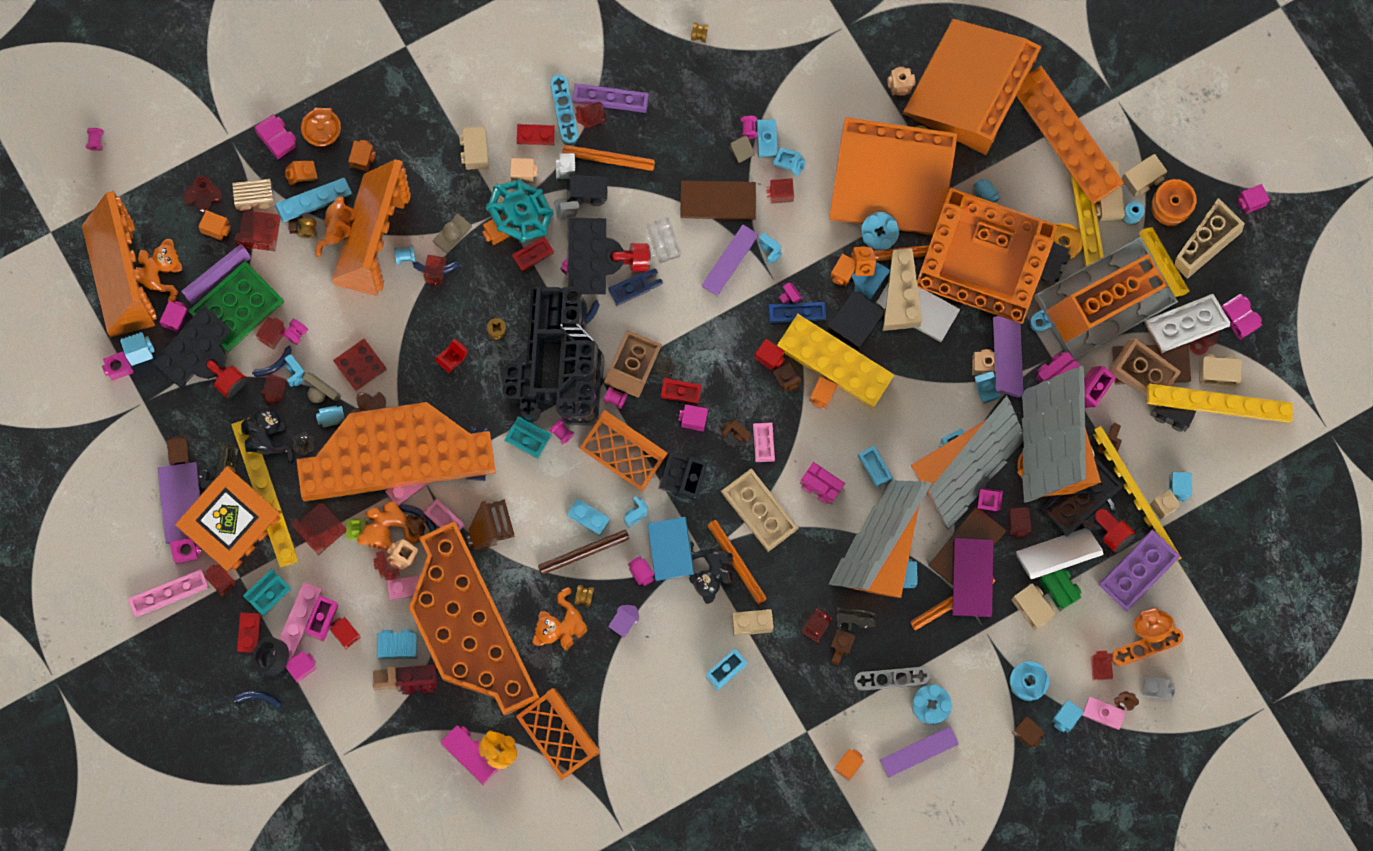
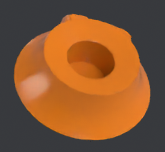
(321, 127)
(1153, 625)

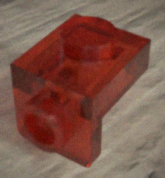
(380, 563)

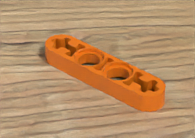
(1148, 650)

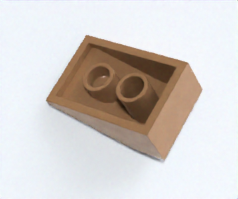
(632, 363)
(1141, 366)

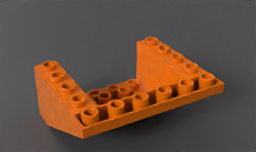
(972, 83)
(892, 172)
(376, 200)
(108, 240)
(986, 255)

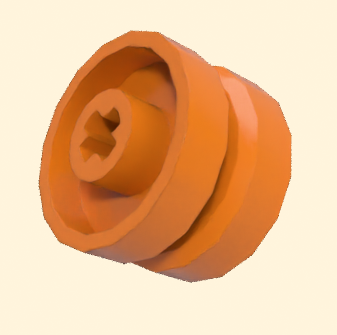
(1173, 202)

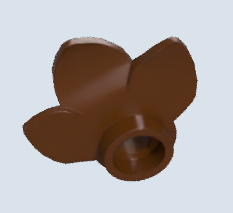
(367, 402)

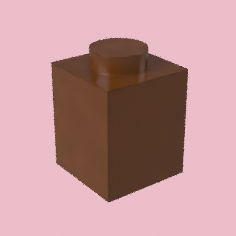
(178, 450)
(1028, 733)

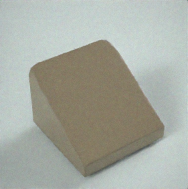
(742, 149)

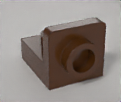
(787, 378)
(738, 430)

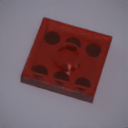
(359, 364)

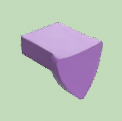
(624, 619)

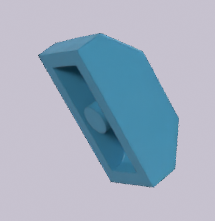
(870, 284)

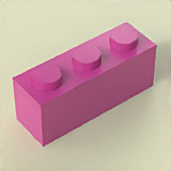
(467, 753)

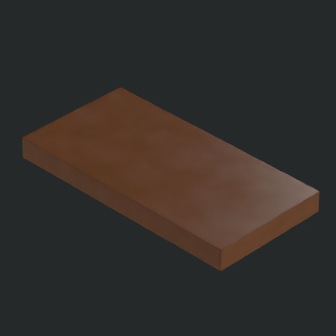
(718, 200)
(1177, 357)
(975, 526)

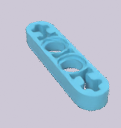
(562, 110)

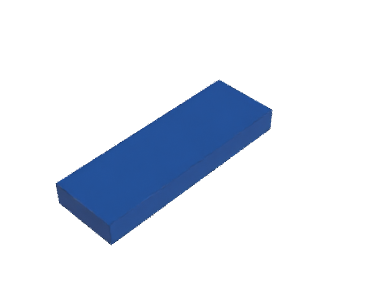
(787, 312)

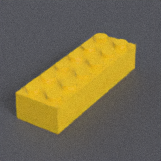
(835, 361)

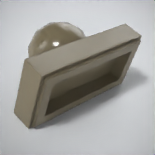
(452, 233)
(319, 390)

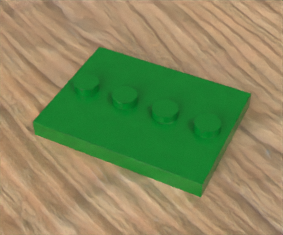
(241, 303)

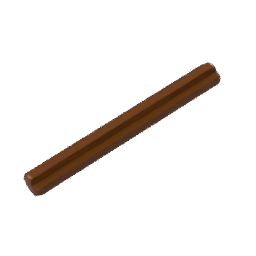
(583, 552)

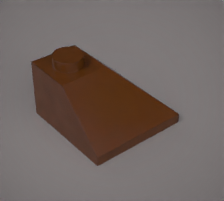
(481, 529)

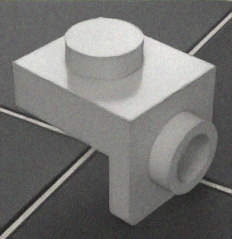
(566, 209)
(1159, 688)

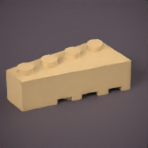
(1210, 237)
(902, 299)

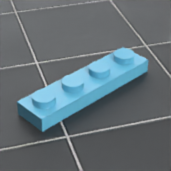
(312, 200)

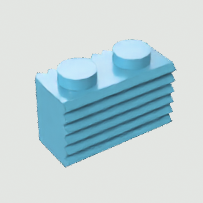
(137, 348)
(397, 645)
(726, 669)

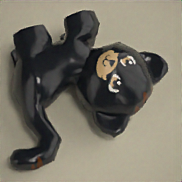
(266, 423)
(708, 581)

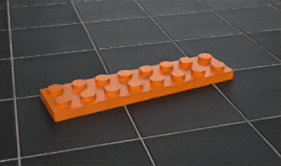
(1068, 136)

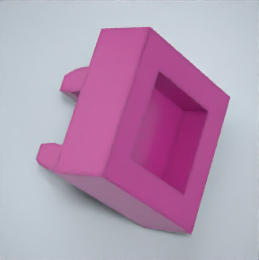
(790, 294)

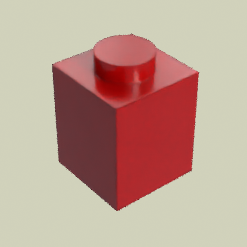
(770, 355)
(344, 632)

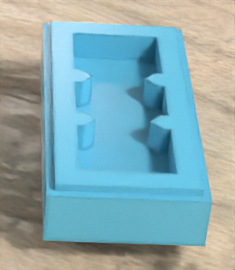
(767, 138)
(875, 466)

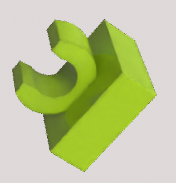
(354, 528)

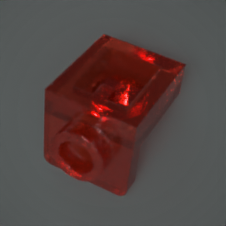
(590, 114)
(434, 270)
(273, 388)
(817, 624)
(1102, 665)

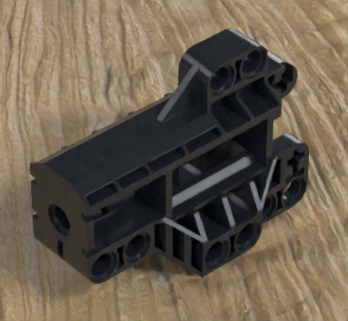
(573, 382)

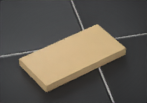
(759, 510)

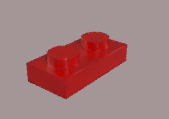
(535, 134)
(533, 254)
(681, 391)
(248, 632)

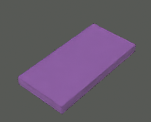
(1008, 356)
(178, 493)
(1139, 570)

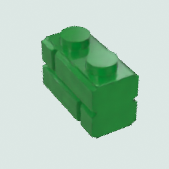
(1061, 588)

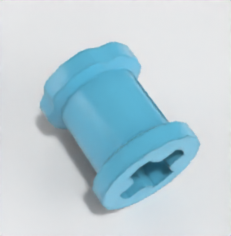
(404, 254)

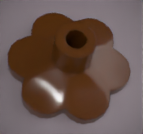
(416, 524)
(1126, 701)

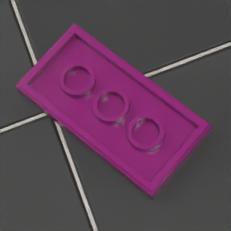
(972, 577)

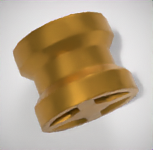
(699, 32)
(307, 228)
(499, 332)
(584, 595)

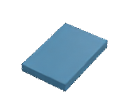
(670, 548)

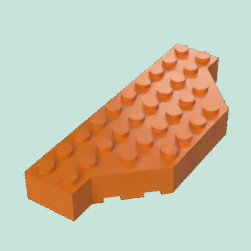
(393, 451)
(465, 626)

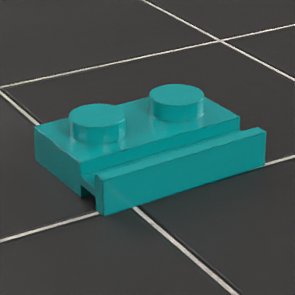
(528, 437)
(267, 592)

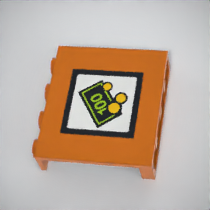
(228, 519)

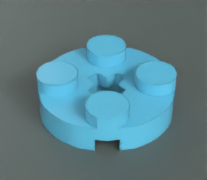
(873, 222)
(1020, 687)
(932, 693)

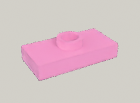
(763, 442)
(442, 515)
(1104, 713)

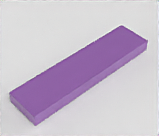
(610, 97)
(730, 260)
(215, 274)
(919, 752)

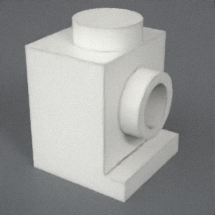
(565, 166)

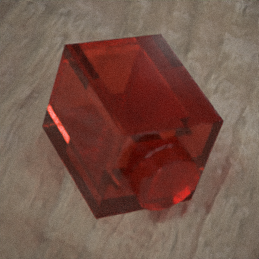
(780, 190)
(271, 332)
(1019, 521)
(219, 579)

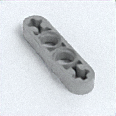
(891, 676)

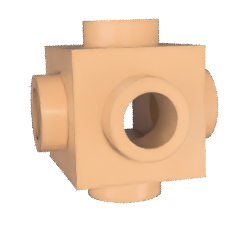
(901, 81)
(983, 362)
(401, 554)

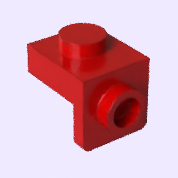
(452, 356)

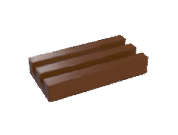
(496, 504)

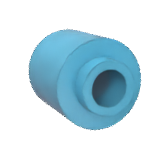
(985, 190)
(1133, 213)
(330, 416)

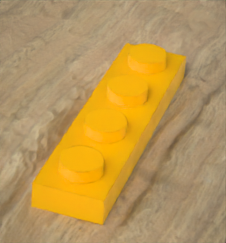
(1164, 262)

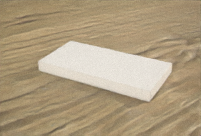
(935, 313)
(1187, 323)
(1059, 553)

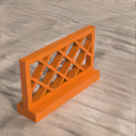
(635, 438)
(572, 723)

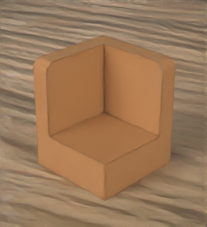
(385, 678)

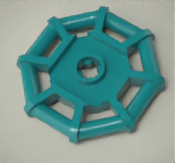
(519, 219)

